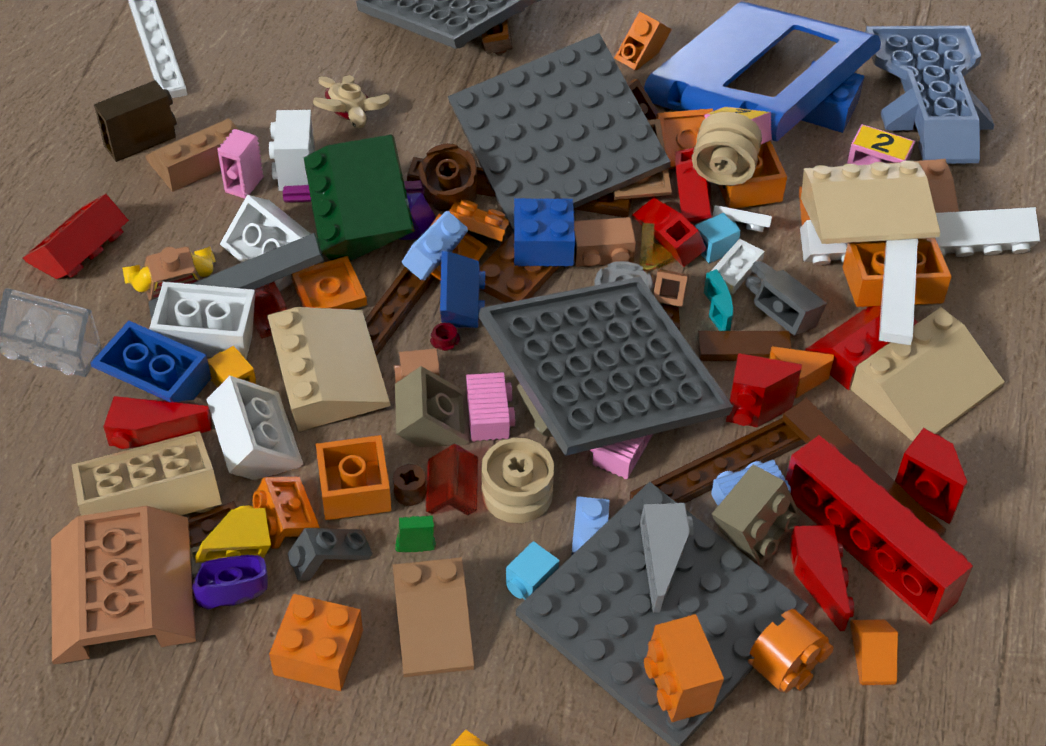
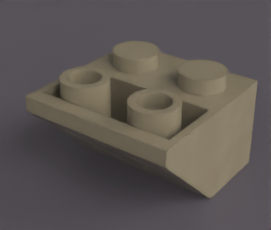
(757, 514)

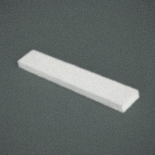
(157, 46)
(898, 291)

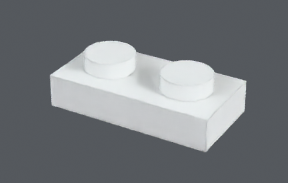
(754, 220)
(738, 263)

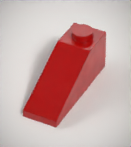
(144, 421)

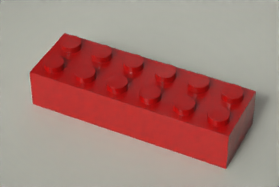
(877, 529)

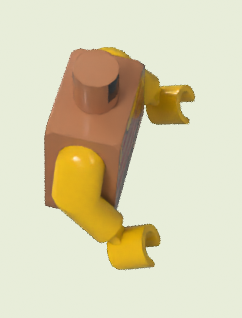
(170, 266)

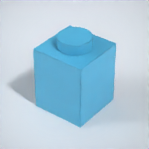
(718, 236)
(530, 570)

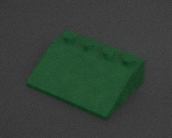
(358, 196)

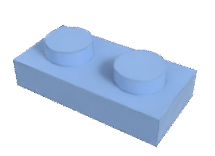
(589, 518)

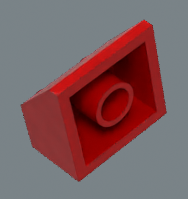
(762, 389)
(933, 475)

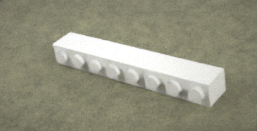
(959, 234)

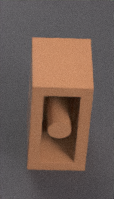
(603, 241)

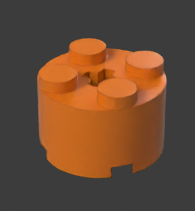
(789, 652)

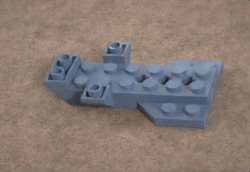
(935, 95)

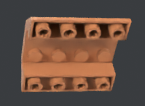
(121, 580)

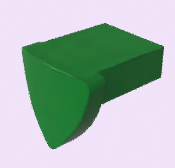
(415, 534)

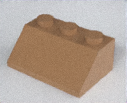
(191, 157)

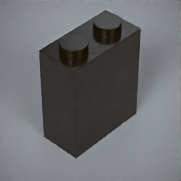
(136, 120)

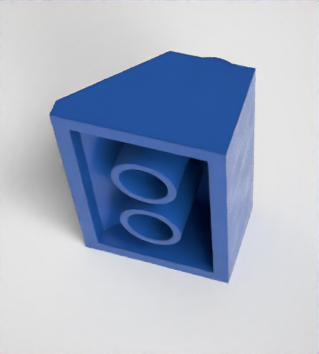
(154, 363)

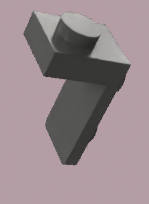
(326, 543)

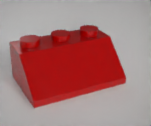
(78, 238)
(852, 344)

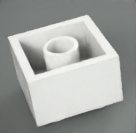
(291, 143)

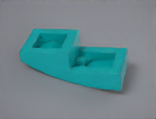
(721, 302)

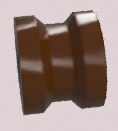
(415, 491)

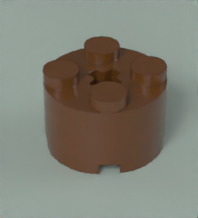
(448, 176)

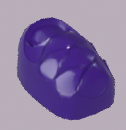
(230, 581)

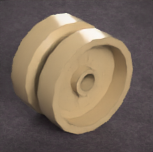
(727, 148)
(517, 480)

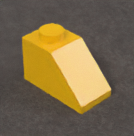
(239, 533)

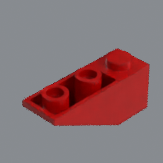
(693, 188)
(672, 231)
(817, 564)

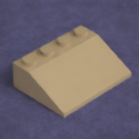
(869, 202)
(327, 364)
(930, 379)
(162, 475)

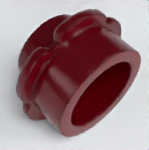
(444, 337)

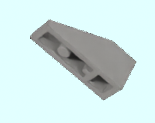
(664, 539)

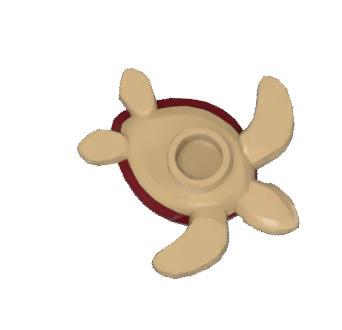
(348, 100)

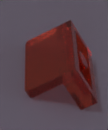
(267, 301)
(452, 480)

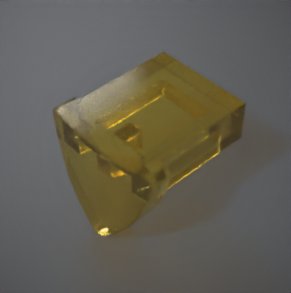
(651, 254)

